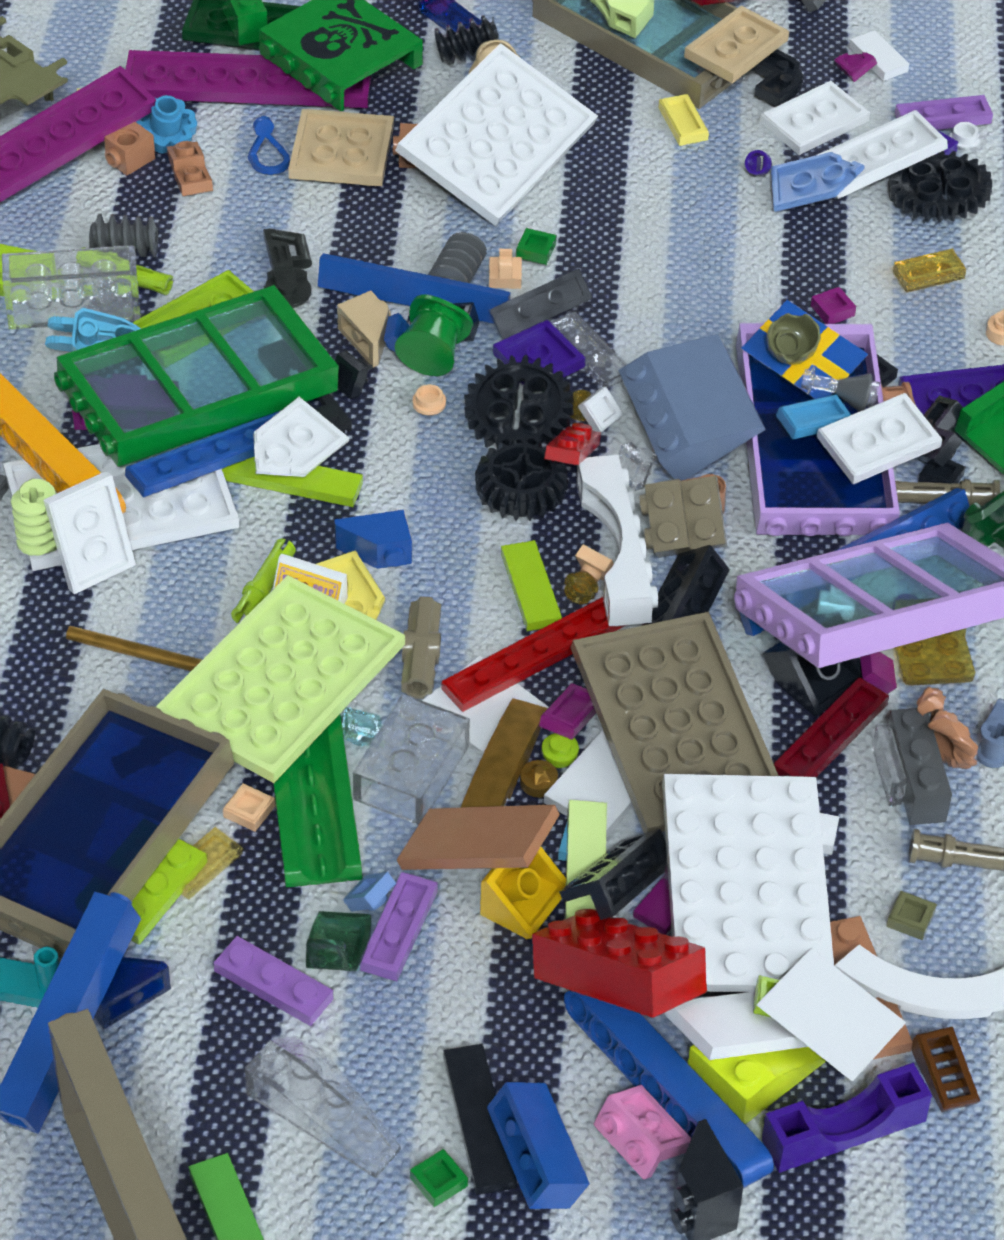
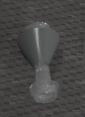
(856, 390)

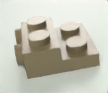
(683, 515)

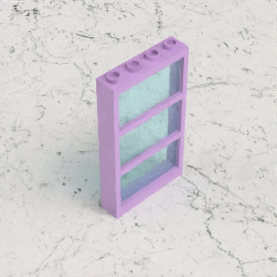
(876, 594)

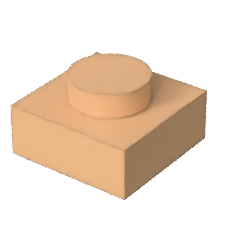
(593, 562)

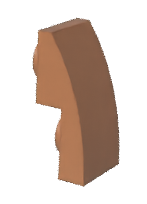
(189, 168)

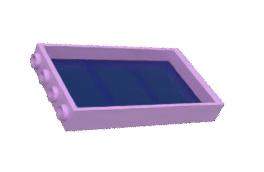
(797, 480)

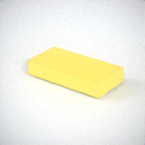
(683, 119)

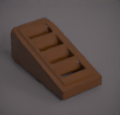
(948, 1041)

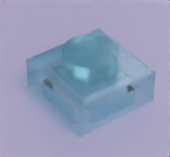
(360, 726)

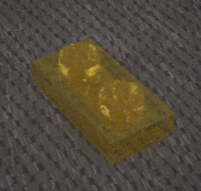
(929, 270)

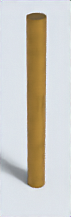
(132, 648)

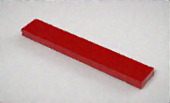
(525, 656)

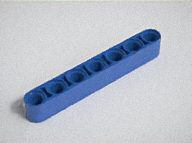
(655, 1065)

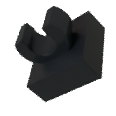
(351, 374)

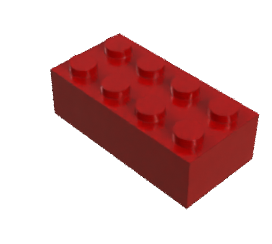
(619, 962)

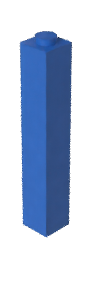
(76, 986)

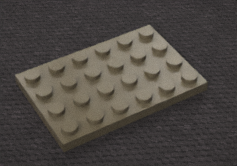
(670, 707)

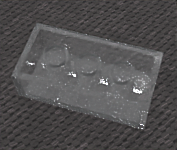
(67, 280)

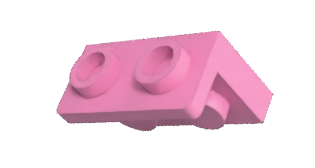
(641, 1130)

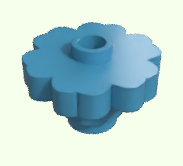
(169, 123)

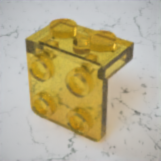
(936, 660)

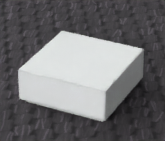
(600, 410)

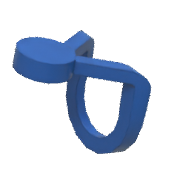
(263, 128)

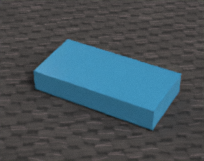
(808, 416)

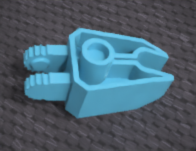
(88, 329)

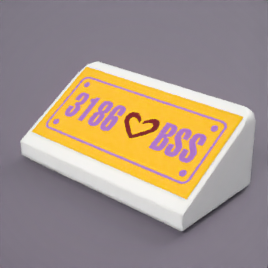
(318, 577)

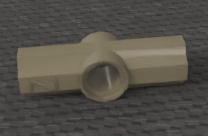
(421, 647)

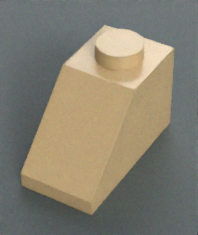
(364, 324)

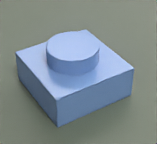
(370, 892)

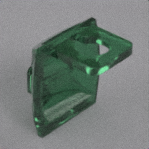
(338, 941)

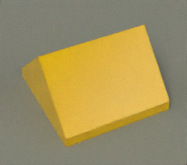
(522, 896)

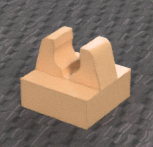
(505, 270)

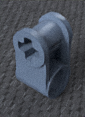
(991, 748)

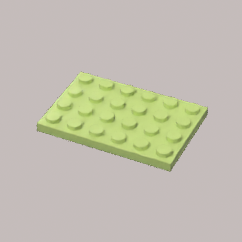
(283, 675)

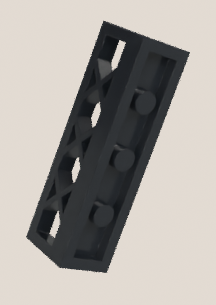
(690, 588)
(620, 873)

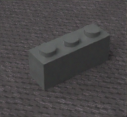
(927, 786)

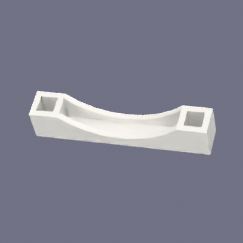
(627, 586)

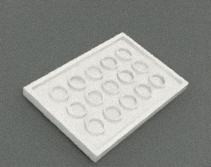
(496, 134)
(166, 516)
(746, 873)

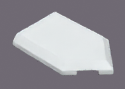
(295, 441)

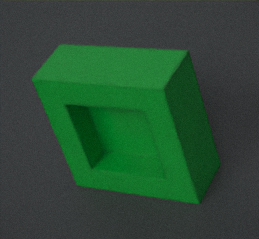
(536, 246)
(438, 1178)

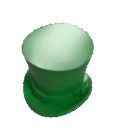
(432, 336)

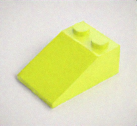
(755, 1080)

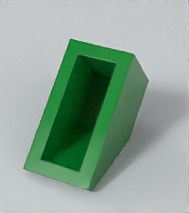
(245, 19)

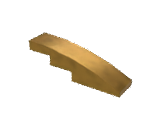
(505, 755)

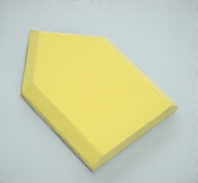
(361, 588)

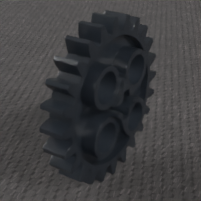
(960, 180)
(488, 402)

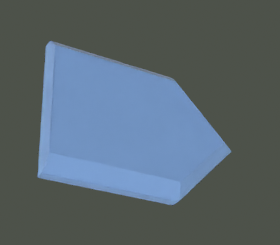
(811, 180)

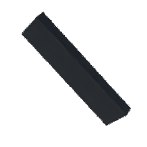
(471, 1094)

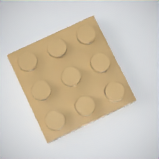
(341, 147)

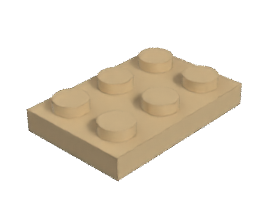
(736, 44)

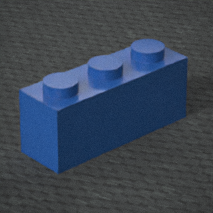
(537, 1145)

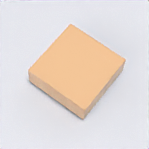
(249, 807)

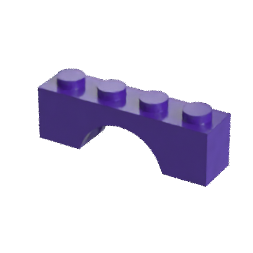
(886, 1106)

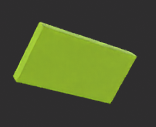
(214, 291)

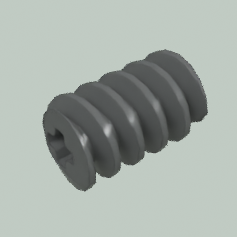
(124, 234)
(460, 258)

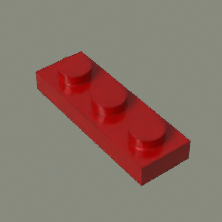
(573, 444)

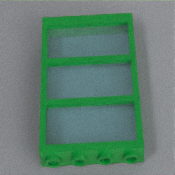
(195, 375)

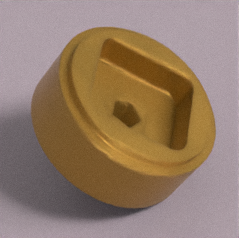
(537, 777)

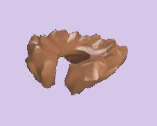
(951, 735)

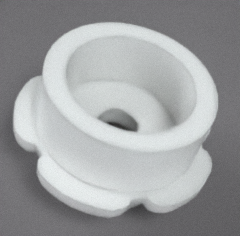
(966, 135)

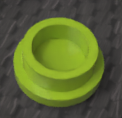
(560, 750)

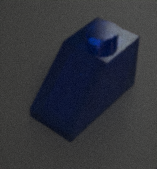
(132, 987)

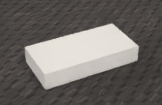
(888, 60)

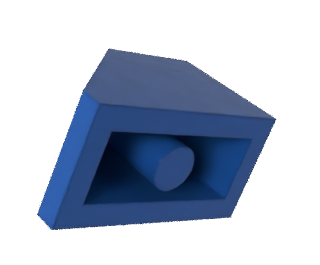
(378, 538)

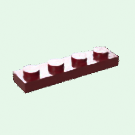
(833, 731)

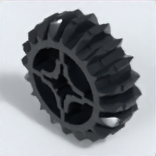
(501, 486)

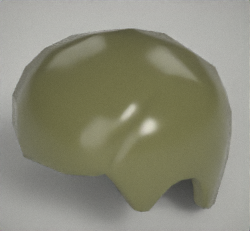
(793, 338)

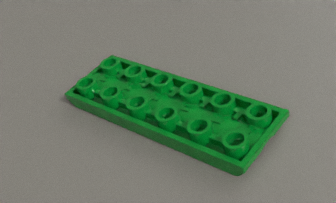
(318, 814)

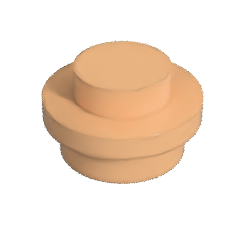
(429, 400)

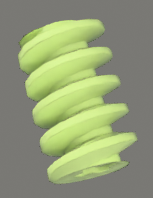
(31, 518)

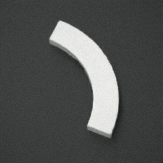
(925, 994)

